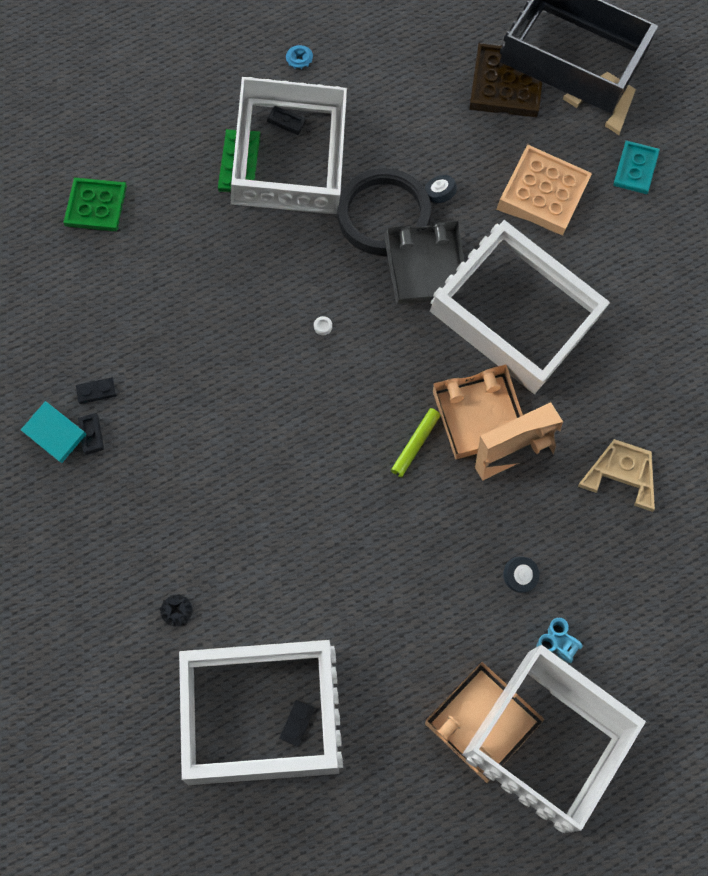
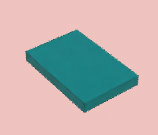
(636, 167)
(53, 432)

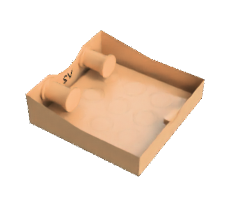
(544, 190)
(475, 408)
(532, 428)
(468, 711)

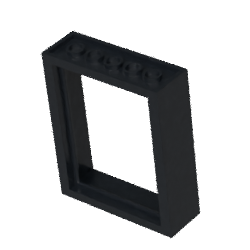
(595, 17)

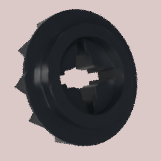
(176, 619)

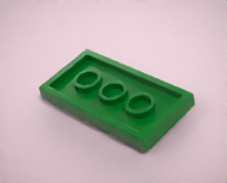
(226, 169)

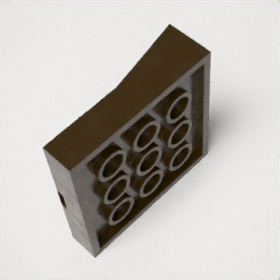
(501, 87)

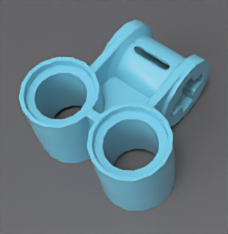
(561, 641)

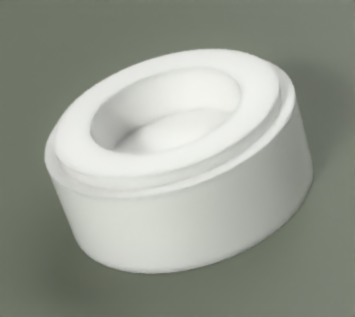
(323, 325)

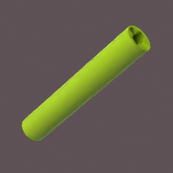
(415, 442)

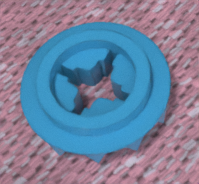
(301, 51)

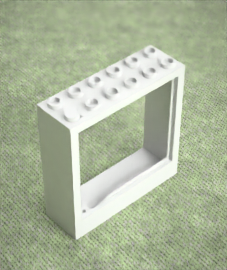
(587, 701)

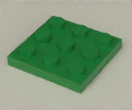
(95, 204)

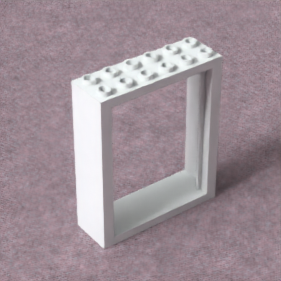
(295, 97)
(488, 341)
(267, 768)

